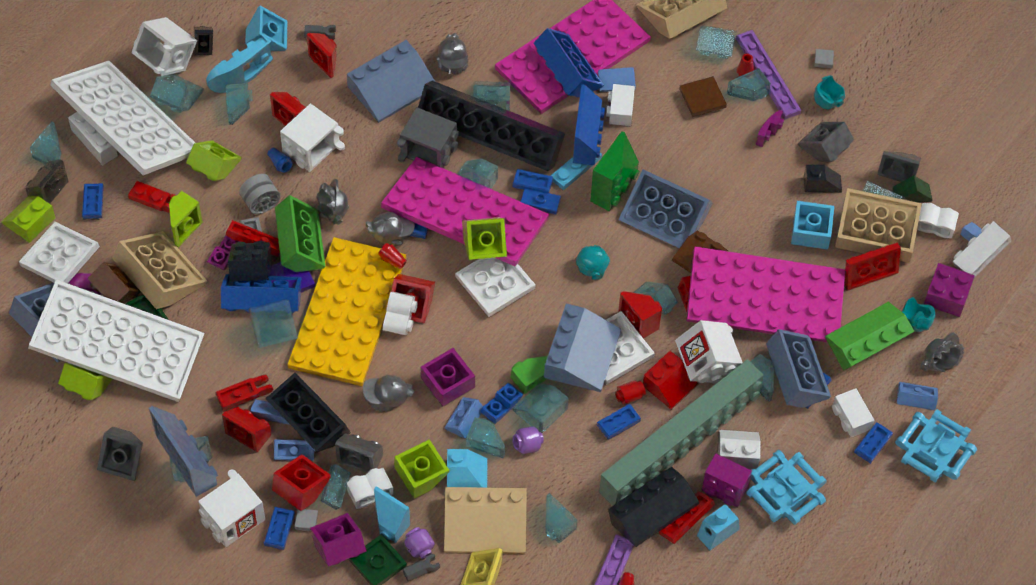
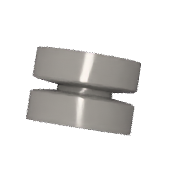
(259, 194)

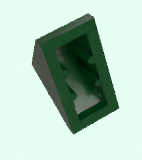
(914, 190)

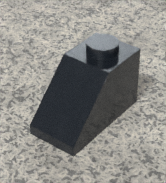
(204, 39)
(821, 179)

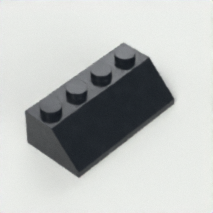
(307, 413)
(653, 506)

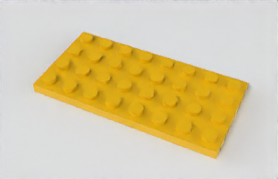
(345, 314)

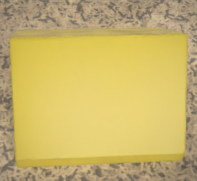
(483, 567)

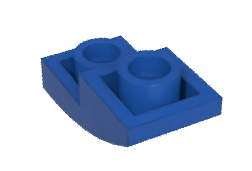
(503, 402)

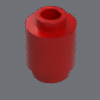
(630, 392)

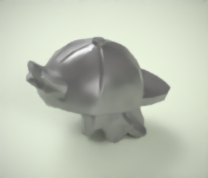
(452, 55)
(332, 202)
(390, 228)
(943, 354)
(386, 392)

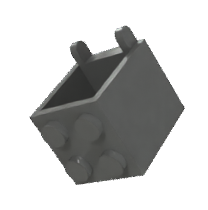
(428, 138)

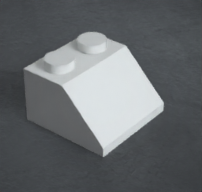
(740, 447)

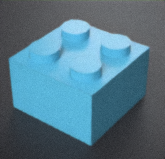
(812, 225)

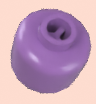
(527, 440)
(419, 543)

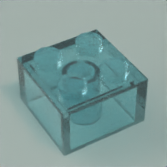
(273, 323)

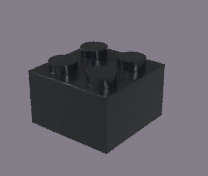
(250, 261)

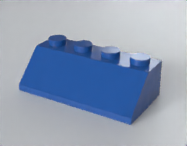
(566, 62)
(588, 127)
(250, 294)

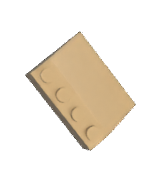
(676, 16)
(877, 221)
(158, 268)
(485, 519)

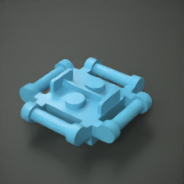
(936, 446)
(786, 488)

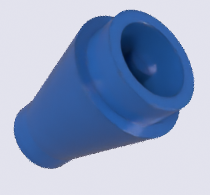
(280, 160)

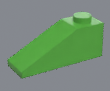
(529, 373)

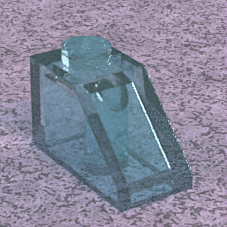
(750, 86)
(238, 101)
(47, 145)
(480, 172)
(660, 293)
(766, 367)
(485, 438)
(559, 520)

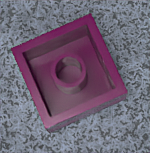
(949, 289)
(447, 376)
(726, 480)
(338, 539)

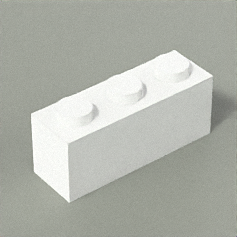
(92, 139)
(982, 249)

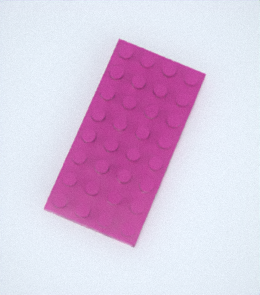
(601, 34)
(444, 199)
(765, 293)

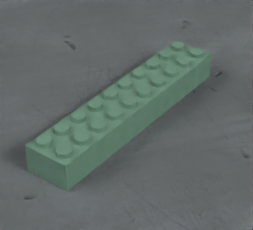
(682, 433)

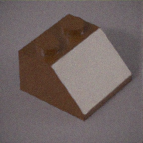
(685, 253)
(113, 283)

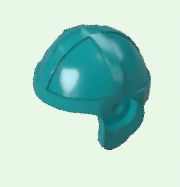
(829, 93)
(592, 261)
(919, 316)

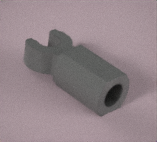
(321, 30)
(420, 568)

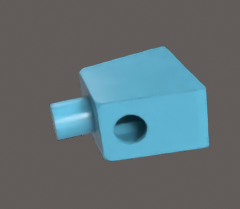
(721, 524)

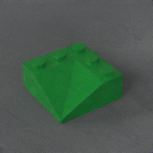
(614, 173)

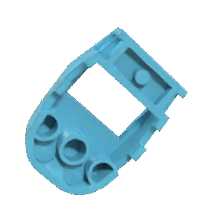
(232, 70)

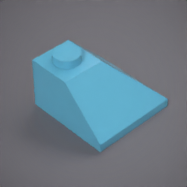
(270, 24)
(466, 469)
(391, 514)

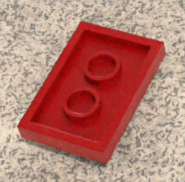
(872, 266)

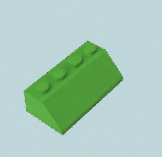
(299, 235)
(868, 334)

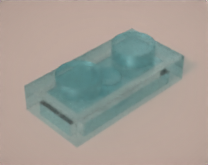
(336, 487)

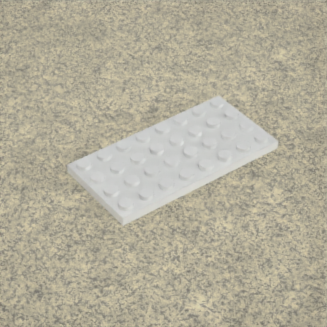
(124, 117)
(116, 340)

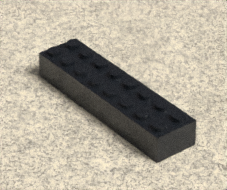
(494, 126)

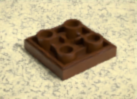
(703, 96)

